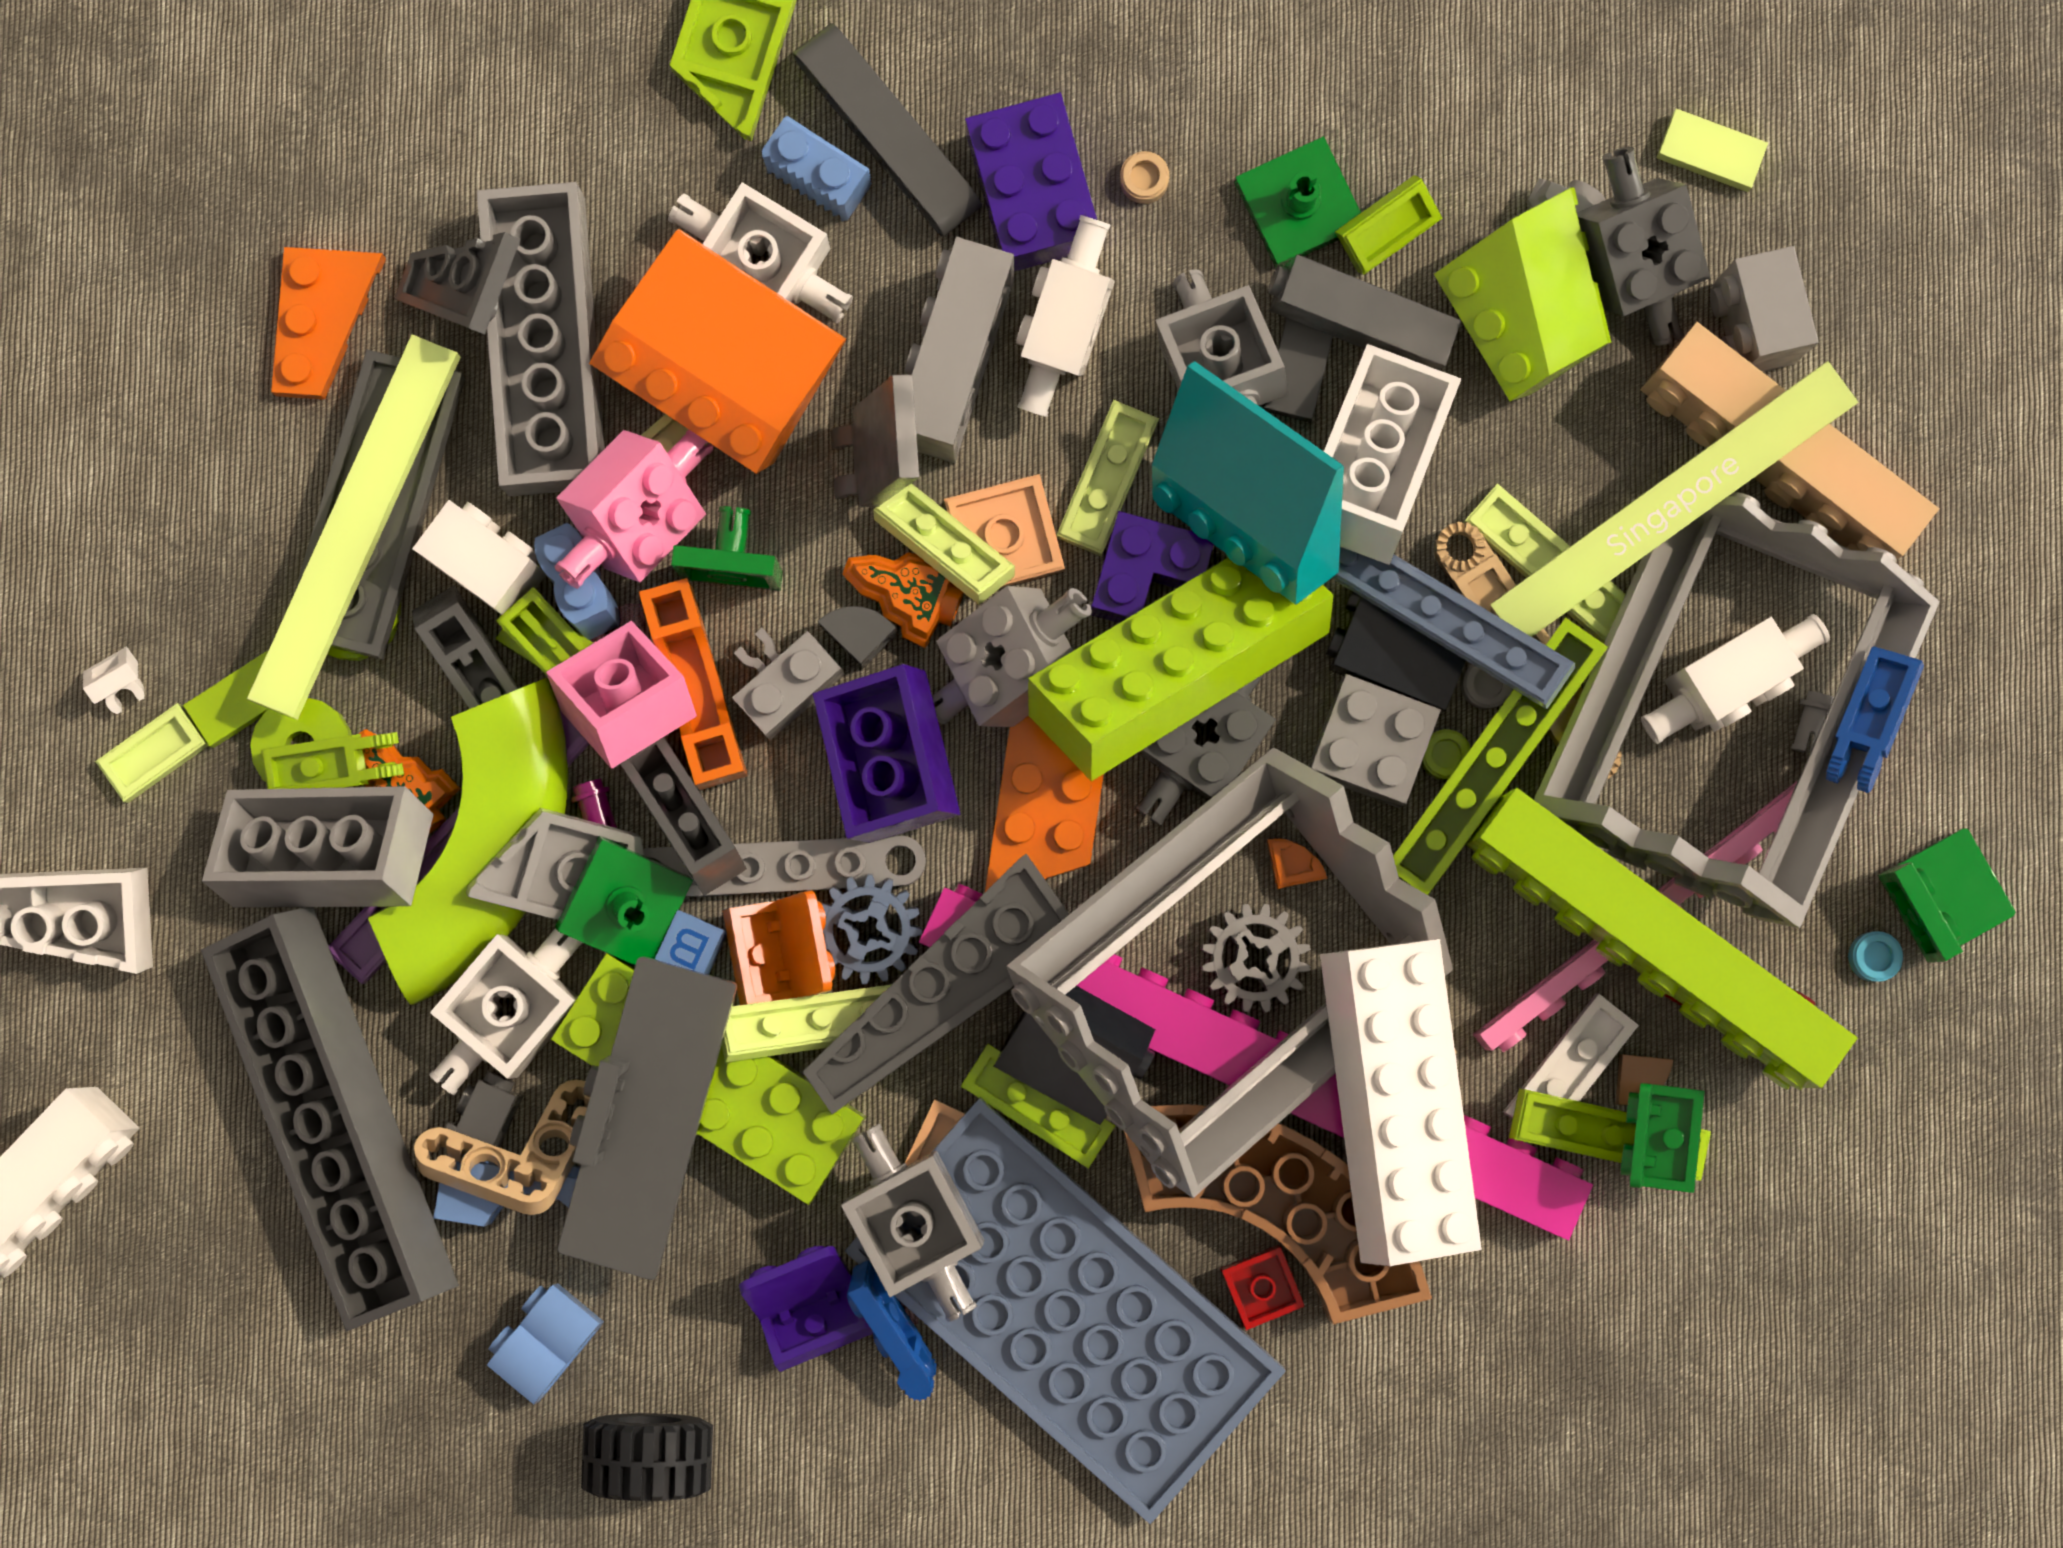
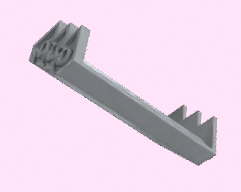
(1622, 675)
(1153, 884)

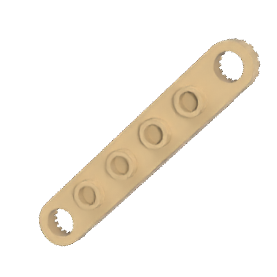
(1483, 582)

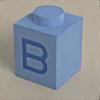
(691, 943)

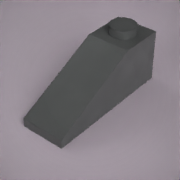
(462, 648)

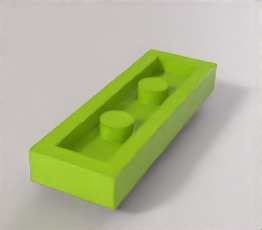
(1035, 1111)

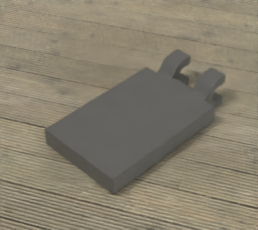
(882, 444)

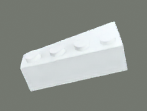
(80, 916)

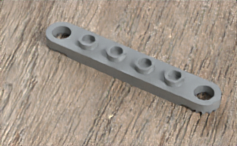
(805, 865)

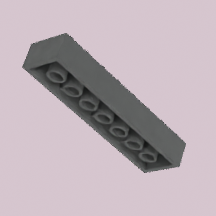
(329, 1117)

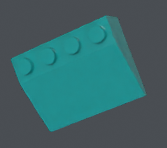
(1250, 486)

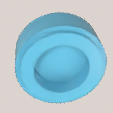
(1875, 956)

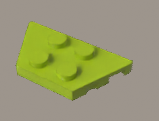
(731, 54)

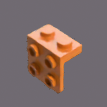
(779, 949)

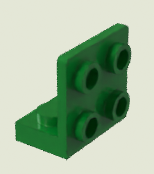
(1947, 895)

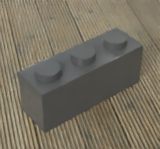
(683, 816)

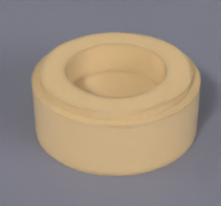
(1144, 177)

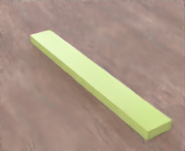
(354, 527)

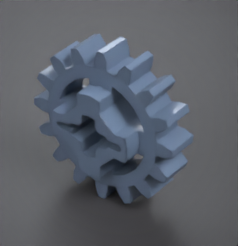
(877, 907)

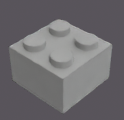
(1765, 309)
(1374, 740)

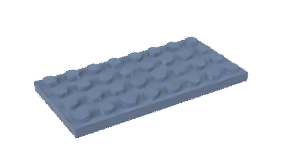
(1087, 1321)

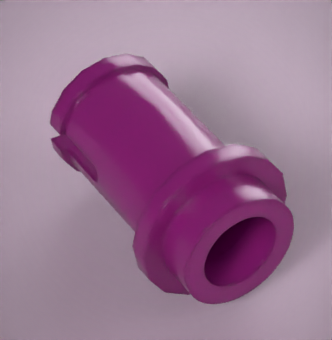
(594, 802)

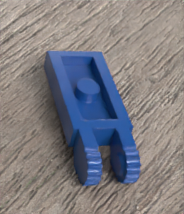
(1874, 714)
(892, 1331)

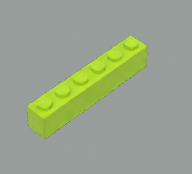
(1490, 767)

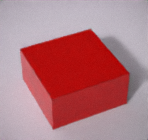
(1262, 1287)

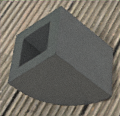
(859, 632)

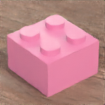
(621, 694)

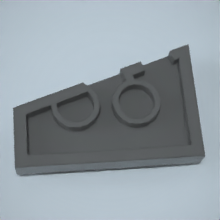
(459, 281)

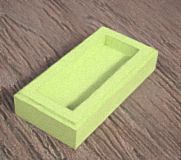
(1712, 150)
(152, 753)

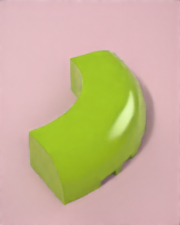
(510, 770)

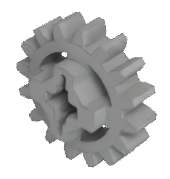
(1274, 985)

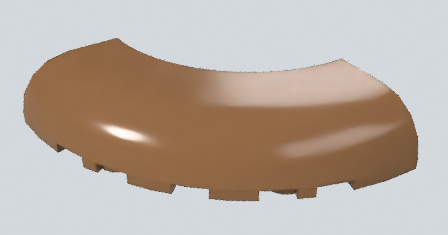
(1306, 1204)

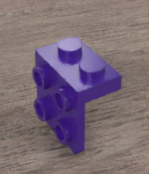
(804, 1306)

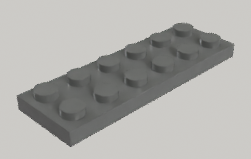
(379, 592)

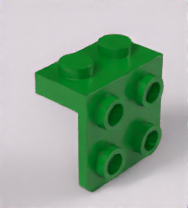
(1665, 1137)

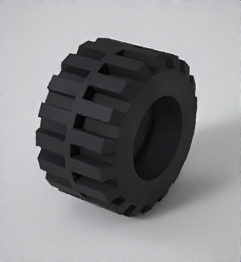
(647, 1456)

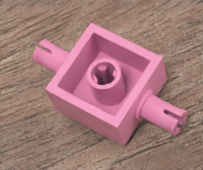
(631, 506)

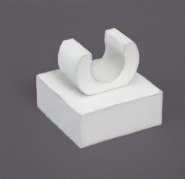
(112, 675)

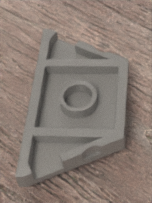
(544, 863)

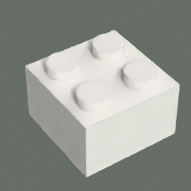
(472, 554)

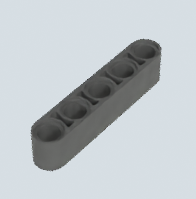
(887, 129)

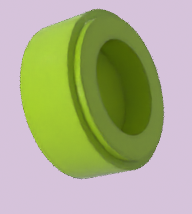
(1444, 753)

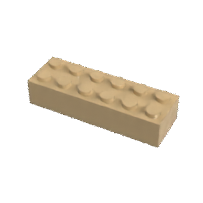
(1821, 479)

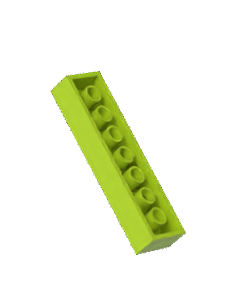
(1660, 942)

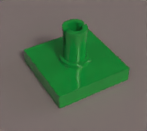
(1297, 201)
(728, 561)
(623, 902)

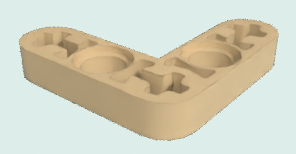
(527, 1167)

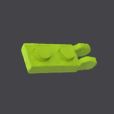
(327, 762)

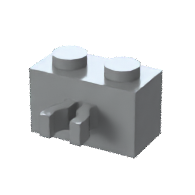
(787, 683)

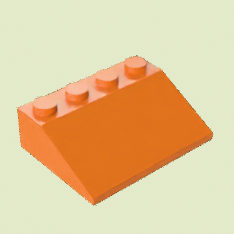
(718, 352)

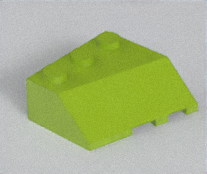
(1530, 297)

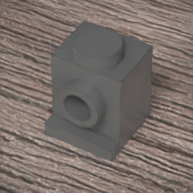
(487, 1109)

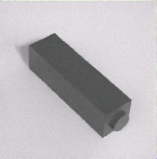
(1361, 312)

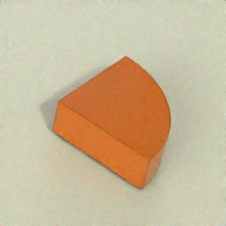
(1293, 864)

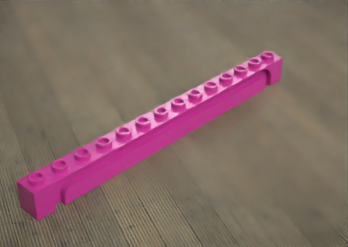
(1229, 1046)

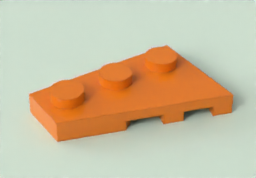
(316, 314)

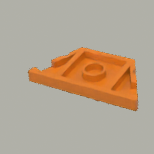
(1042, 807)

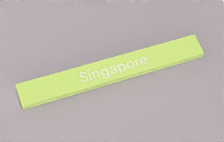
(1676, 501)

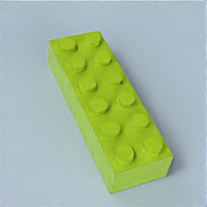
(1170, 664)
(753, 1106)

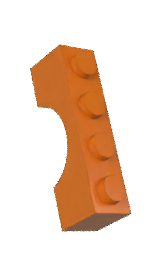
(682, 639)

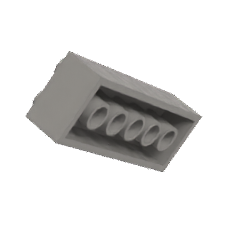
(543, 339)

